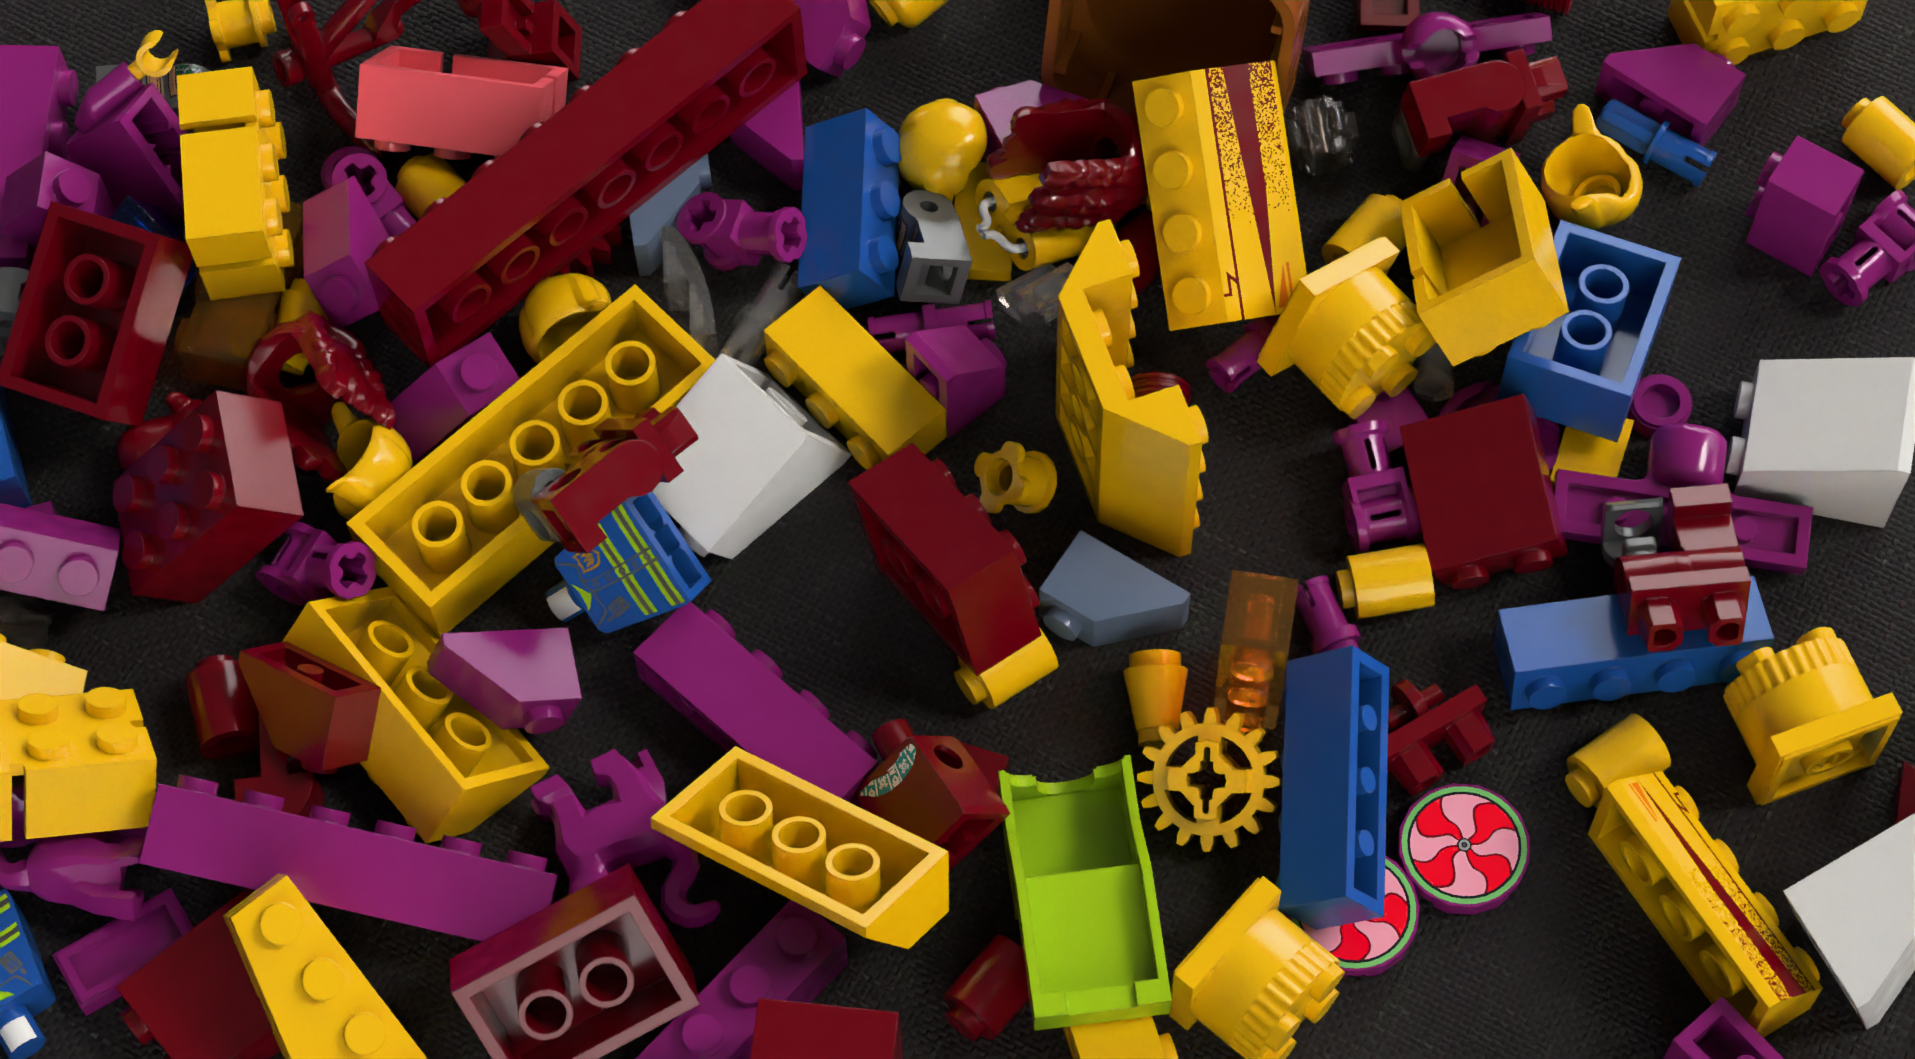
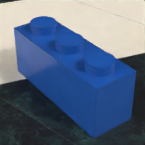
(850, 208)

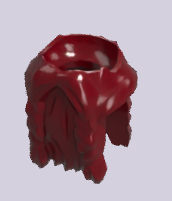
(1074, 155)
(341, 376)

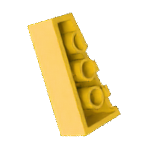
(309, 982)

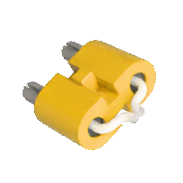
(1000, 206)

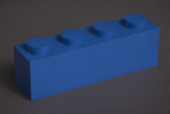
(1583, 653)
(1334, 788)

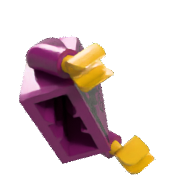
(132, 134)

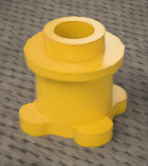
(239, 24)
(1016, 479)

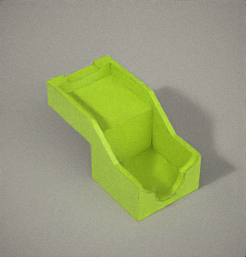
(1084, 898)

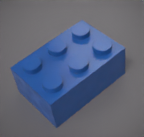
(1592, 358)

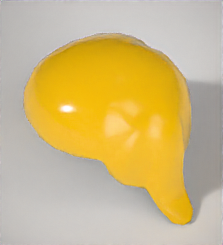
(941, 146)
(1590, 177)
(558, 310)
(372, 458)

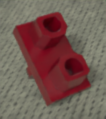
(1456, 721)

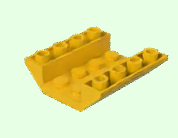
(1131, 452)

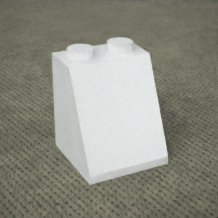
(1827, 435)
(750, 462)
(1864, 918)

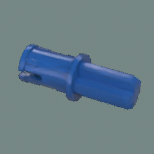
(1654, 140)

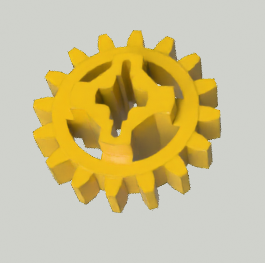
(1181, 778)

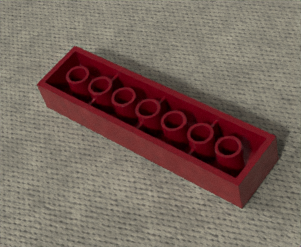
(584, 170)

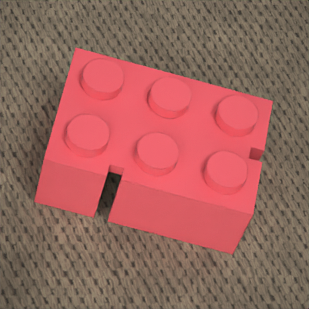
(473, 110)

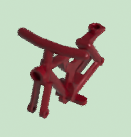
(320, 50)

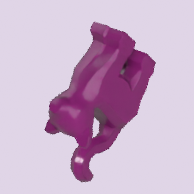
(621, 832)
(75, 868)

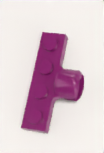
(1427, 47)
(1686, 455)

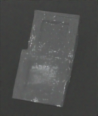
(688, 289)
(1035, 294)

